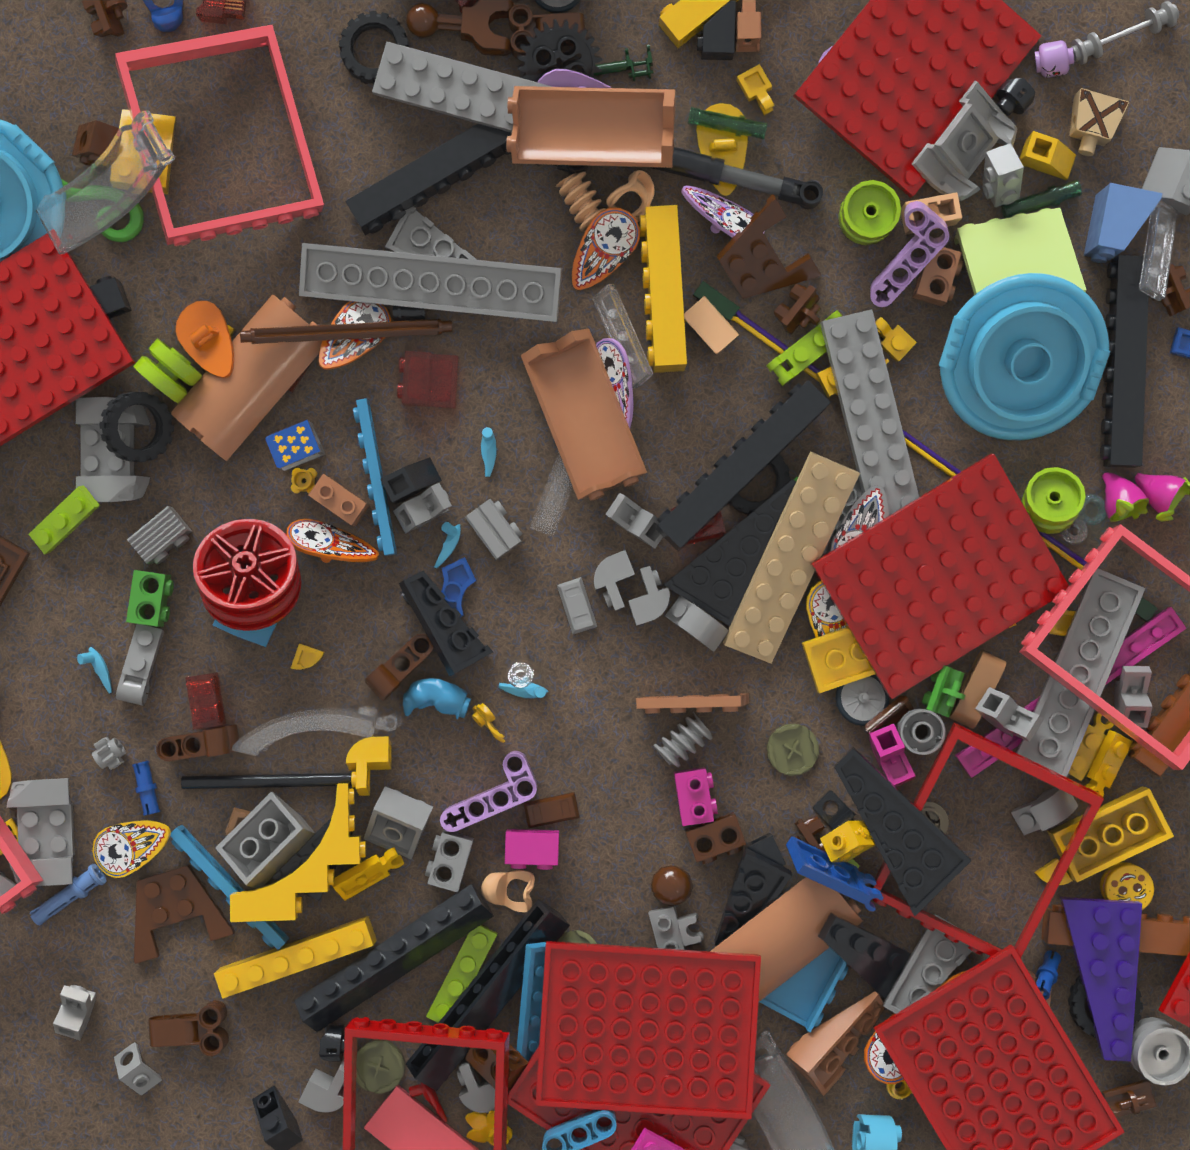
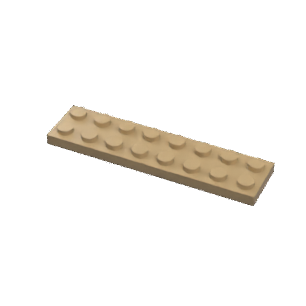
(787, 560)

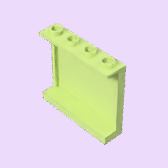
(1018, 246)

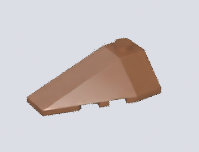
(824, 1050)

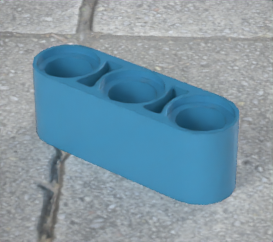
(589, 1123)

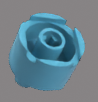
(875, 1133)

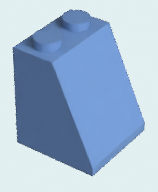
(1116, 219)

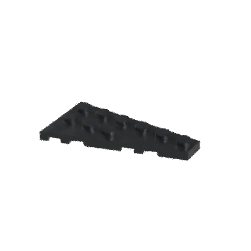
(725, 569)
(909, 842)

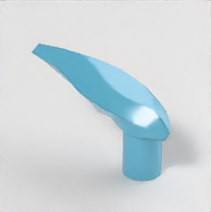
(488, 450)
(450, 543)
(99, 666)
(530, 691)

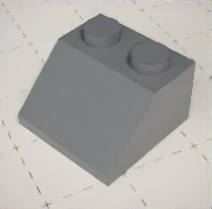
(1171, 176)
(398, 822)

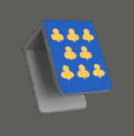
(295, 445)

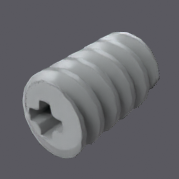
(683, 741)

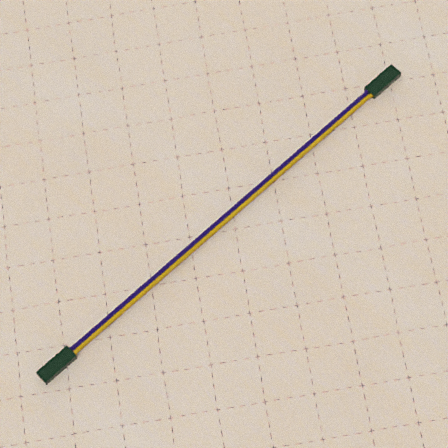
(729, 309)

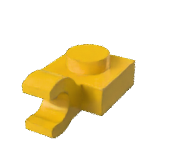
(756, 85)
(896, 341)

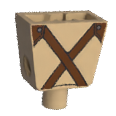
(1095, 119)

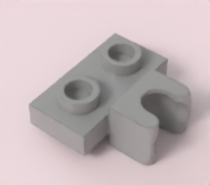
(672, 931)

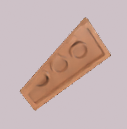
(700, 702)

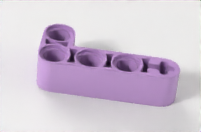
(905, 259)
(491, 808)

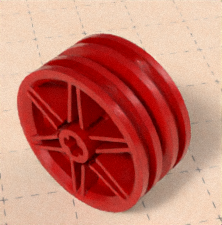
(248, 574)

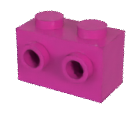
(694, 796)
(532, 848)

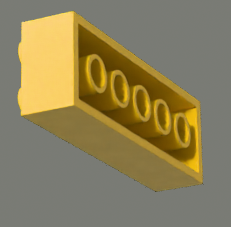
(664, 286)

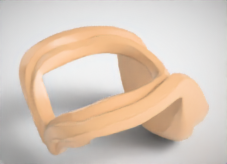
(641, 184)
(495, 889)

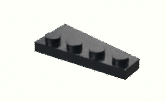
(448, 634)
(753, 889)
(866, 953)

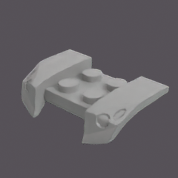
(964, 144)
(101, 471)
(45, 827)

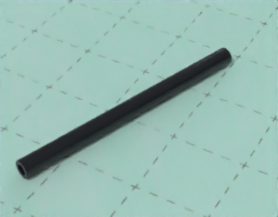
(265, 781)

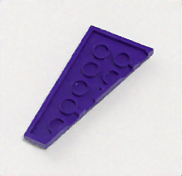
(1107, 956)

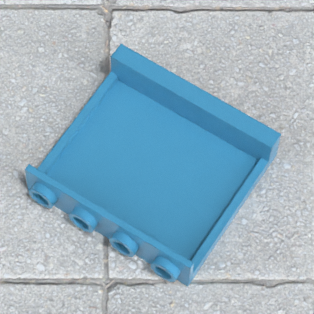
(808, 990)

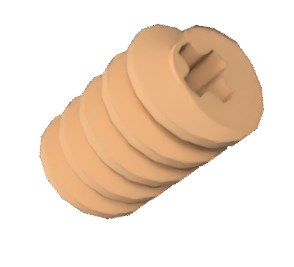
(579, 198)

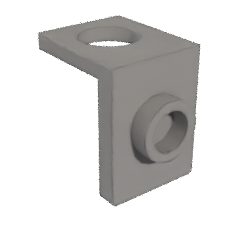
(136, 1073)

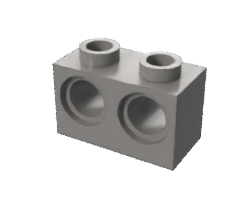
(455, 862)

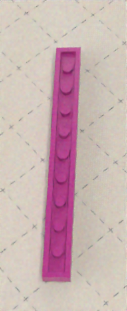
(1134, 648)

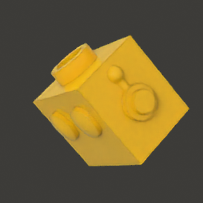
(847, 841)

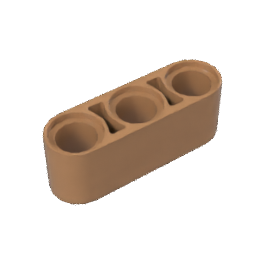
(983, 674)

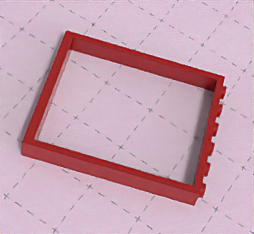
(1028, 766)
(437, 1034)

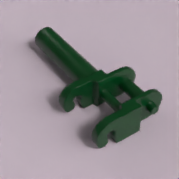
(628, 64)

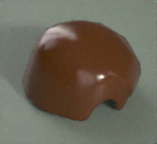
(671, 885)

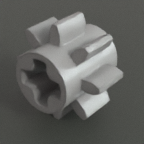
(108, 753)

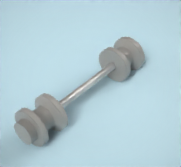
(1155, 19)

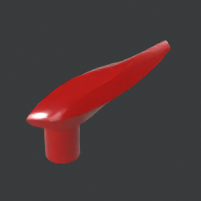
(430, 1095)

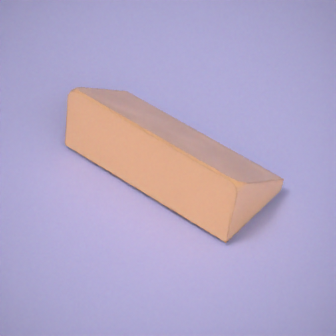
(710, 325)

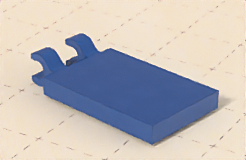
(835, 875)

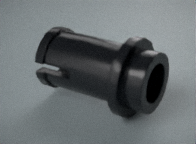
(403, 313)

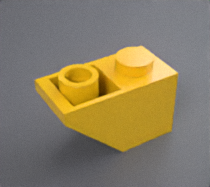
(1047, 155)

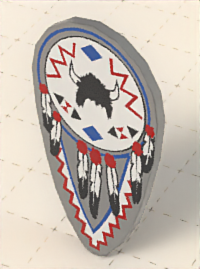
(863, 514)

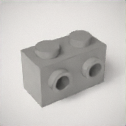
(1002, 175)

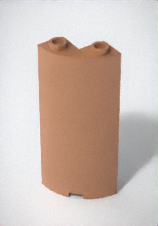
(592, 126)
(230, 408)
(584, 414)
(789, 931)

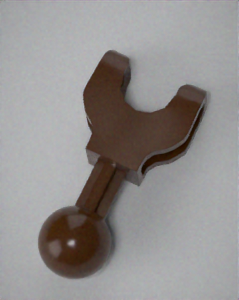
(473, 24)

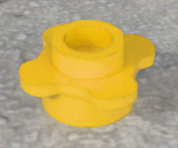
(297, 477)

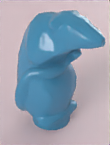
(443, 695)

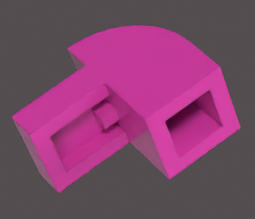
(890, 755)

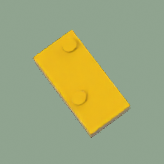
(1116, 833)

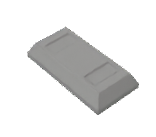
(577, 605)

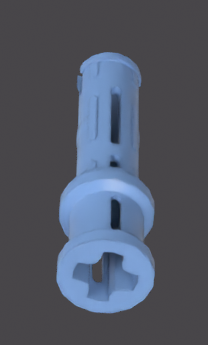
(79, 889)

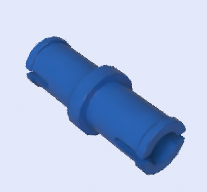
(146, 788)
(1047, 973)

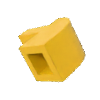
(368, 755)

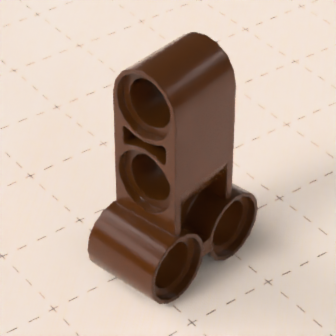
(521, 30)
(387, 678)
(212, 743)
(190, 1029)

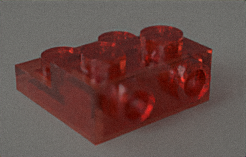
(428, 379)

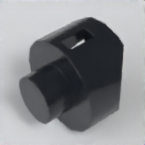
(1012, 99)
(332, 1043)

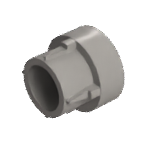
(934, 737)

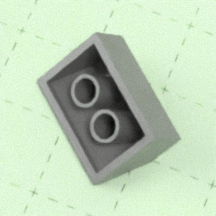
(264, 841)

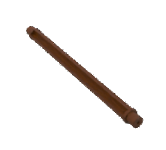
(345, 331)

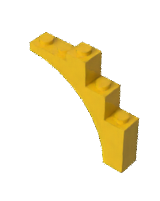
(281, 899)

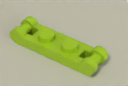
(800, 354)

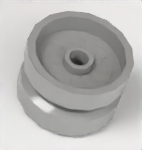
(1160, 1051)

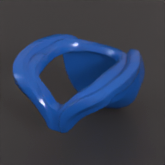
(167, 18)

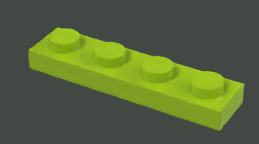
(462, 970)

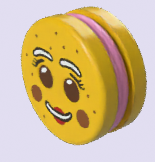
(1127, 883)

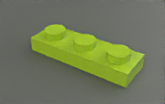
(64, 519)

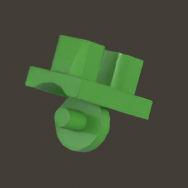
(945, 691)

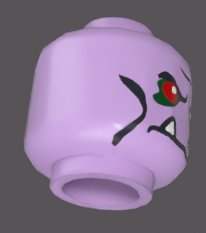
(1053, 59)

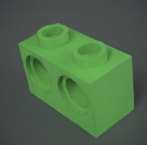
(141, 597)

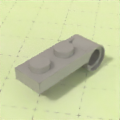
(139, 665)

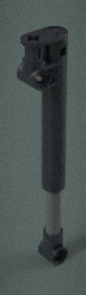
(713, 170)

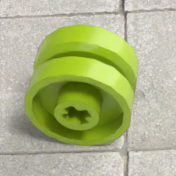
(867, 197)
(167, 371)
(1054, 499)

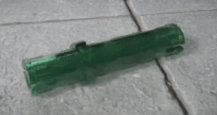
(728, 123)
(1048, 197)

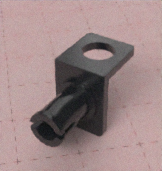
(840, 817)

